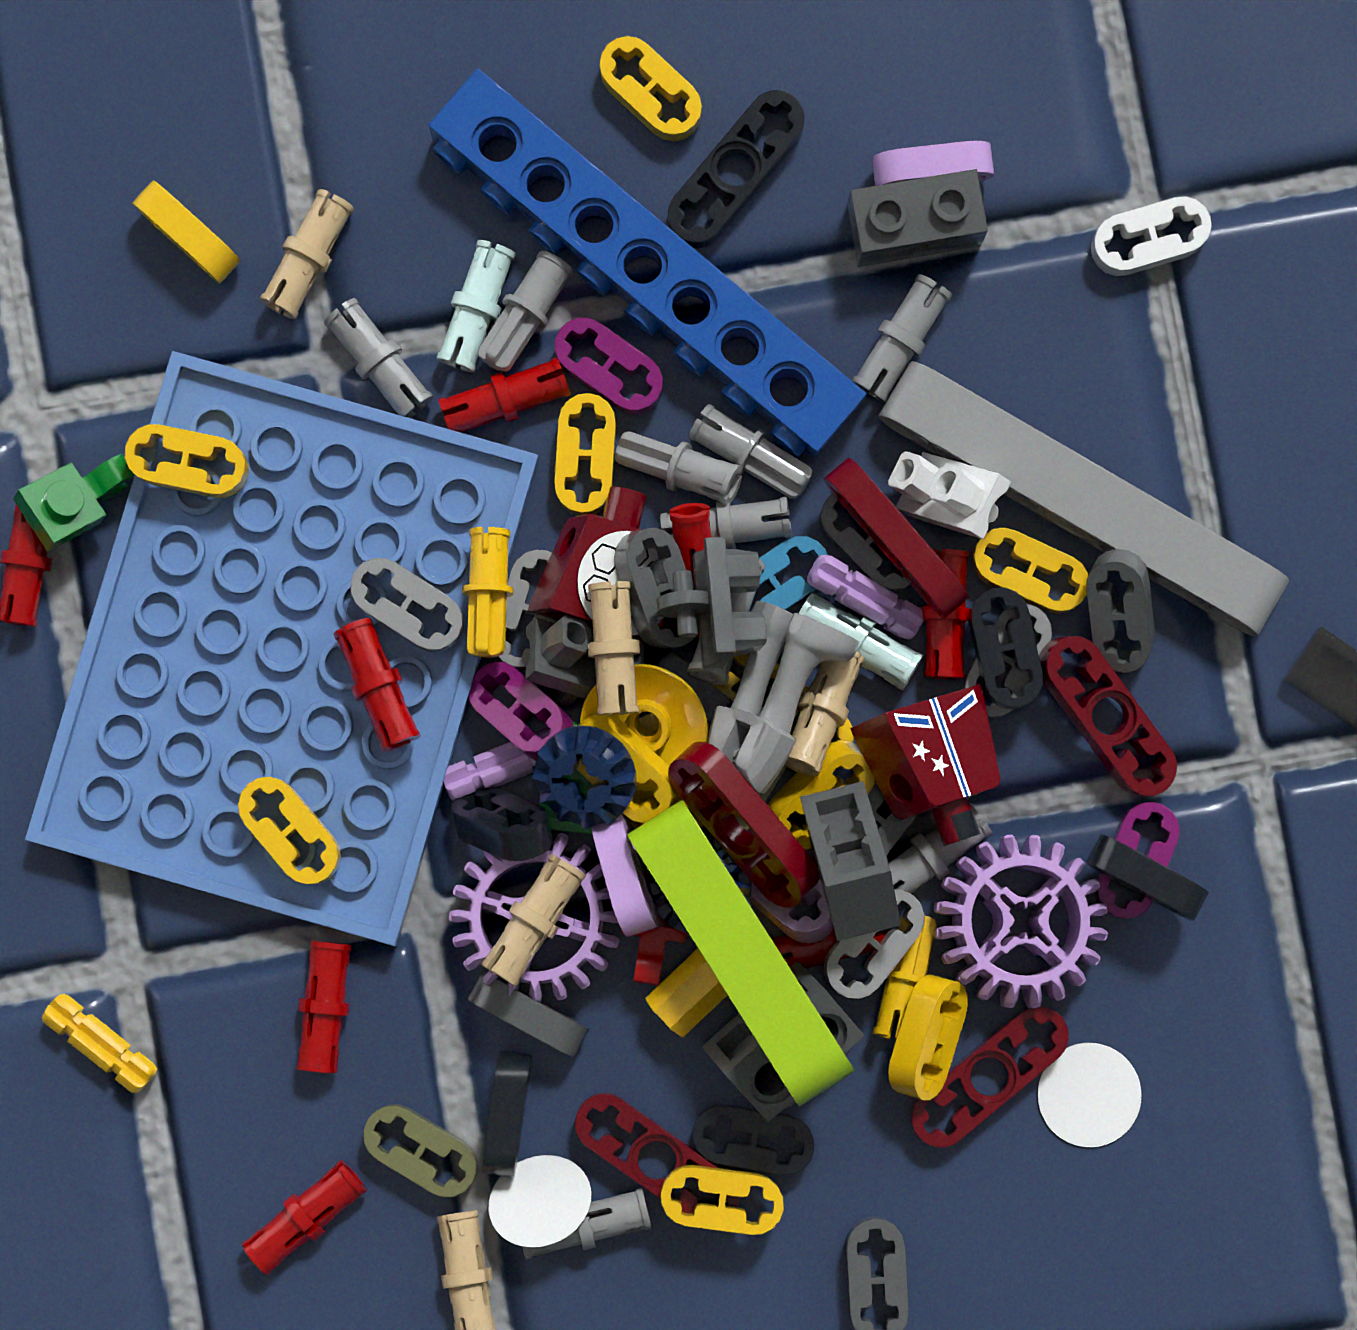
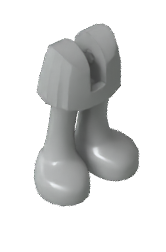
(760, 738)

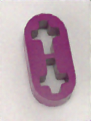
(618, 354)
(529, 702)
(1156, 850)

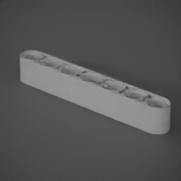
(1085, 498)

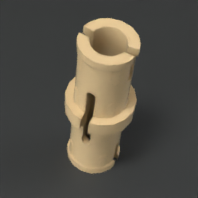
(306, 254)
(613, 648)
(821, 714)
(533, 920)
(466, 1271)

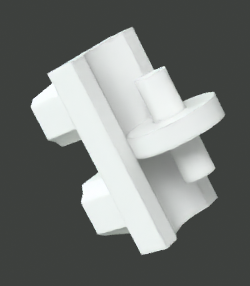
(947, 492)

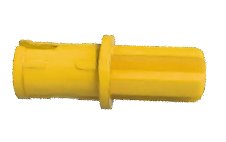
(487, 591)
(904, 978)

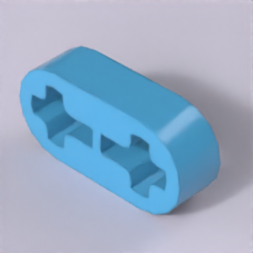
(777, 561)

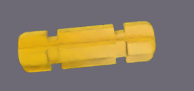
(99, 1043)

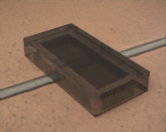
(1327, 675)

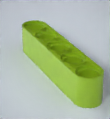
(740, 953)

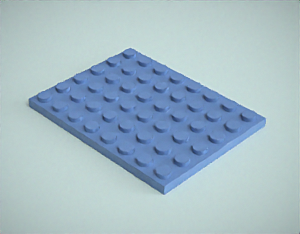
(223, 656)

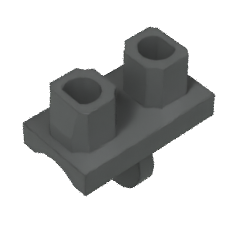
(716, 575)
(561, 658)

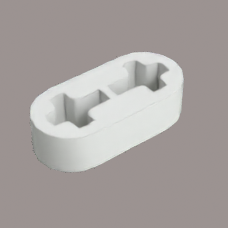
(1146, 222)

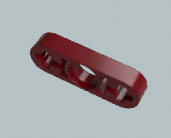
(896, 538)
(1122, 762)
(769, 855)
(1035, 1056)
(609, 1143)

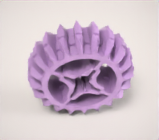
(590, 934)
(1043, 943)

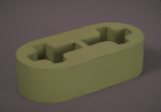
(411, 1163)

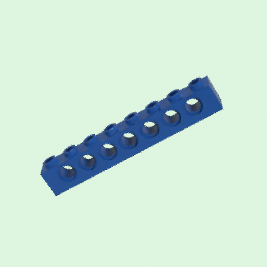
(487, 111)

